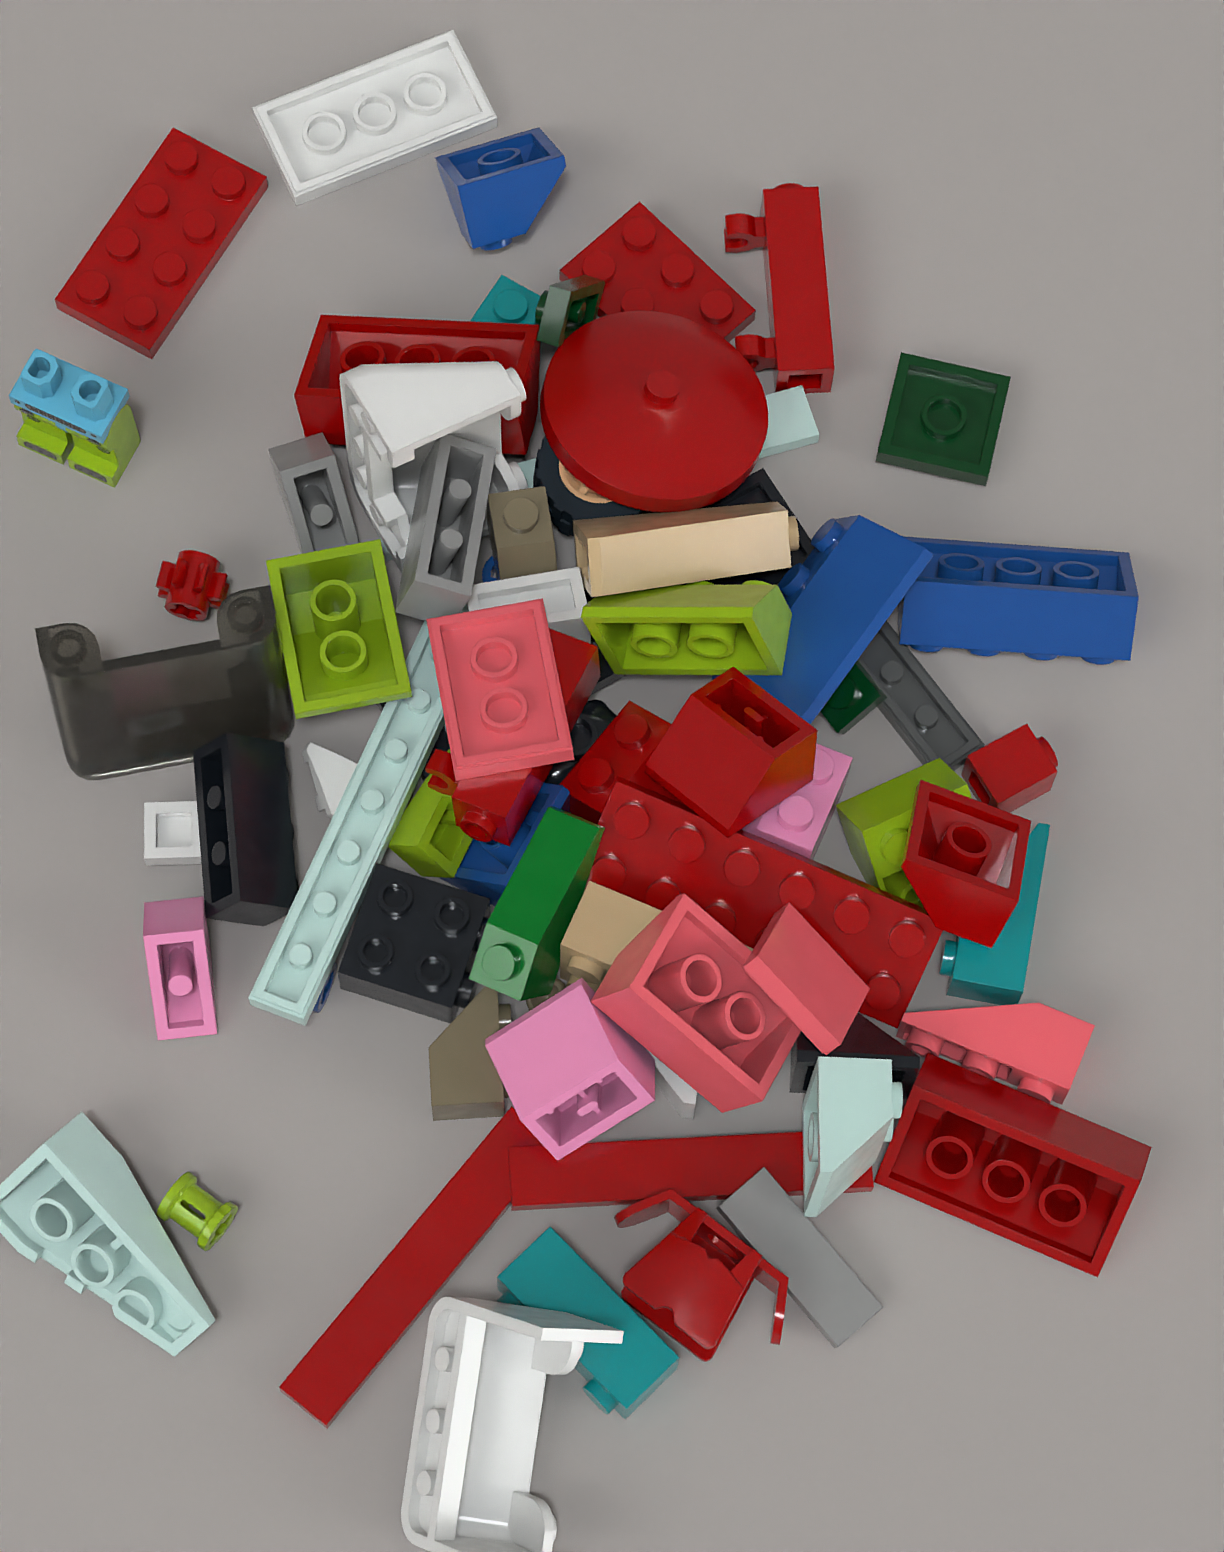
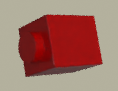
(1011, 770)

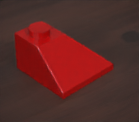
(965, 862)

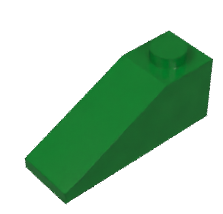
(531, 917)

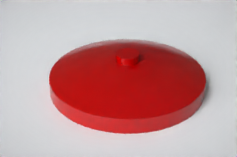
(653, 411)

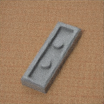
(792, 1244)

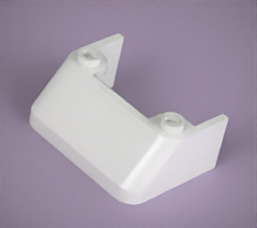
(482, 1424)

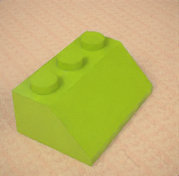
(692, 629)

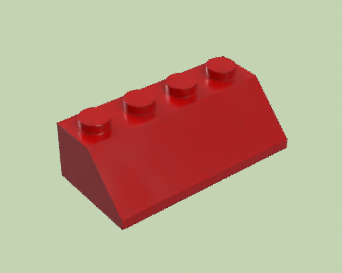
(358, 340)
(1013, 1165)

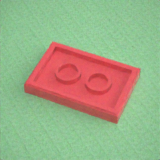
(499, 689)

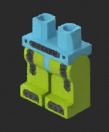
(75, 417)

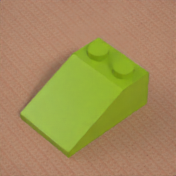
(338, 629)

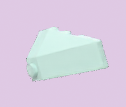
(92, 1222)

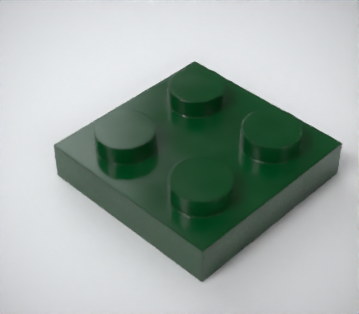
(943, 419)

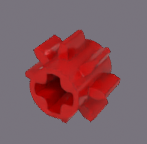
(192, 585)

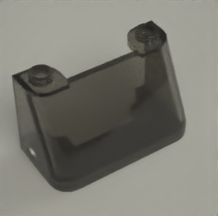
(167, 702)

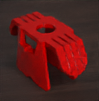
(696, 1276)

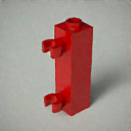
(795, 288)
(498, 803)

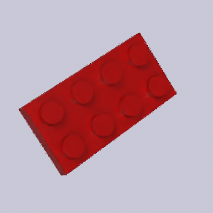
(161, 243)

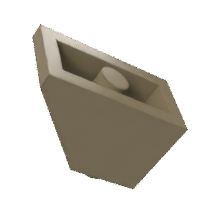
(520, 533)

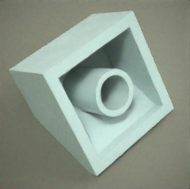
(844, 1124)

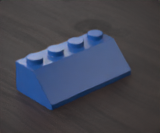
(1021, 601)
(839, 607)

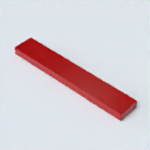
(640, 1169)
(408, 1277)

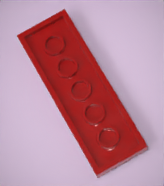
(665, 849)

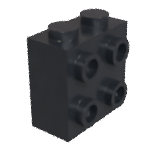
(415, 944)

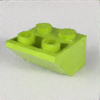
(879, 824)

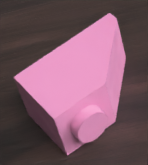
(179, 968)

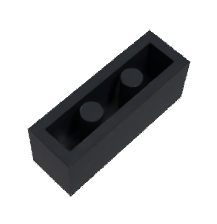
(245, 829)

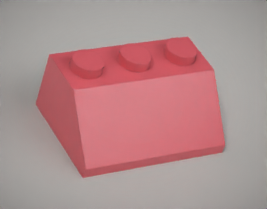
(696, 1007)

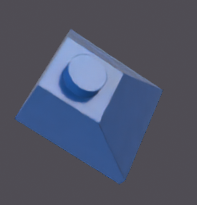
(500, 185)

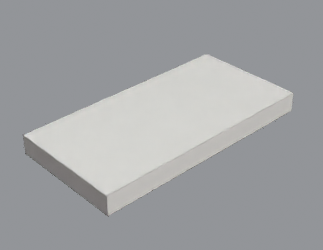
(374, 117)

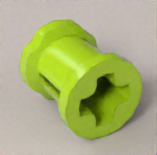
(176, 1207)

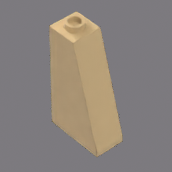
(682, 546)

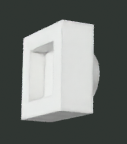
(171, 833)

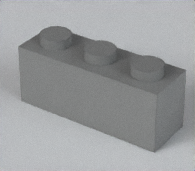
(445, 529)

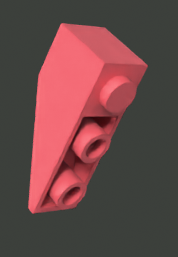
(1015, 1043)

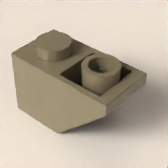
(460, 1067)

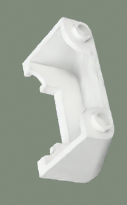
(399, 414)

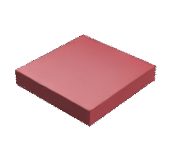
(806, 979)

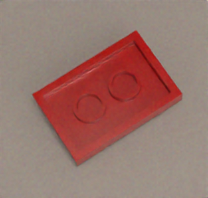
(657, 272)

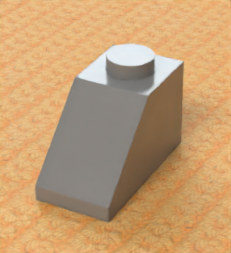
(313, 494)

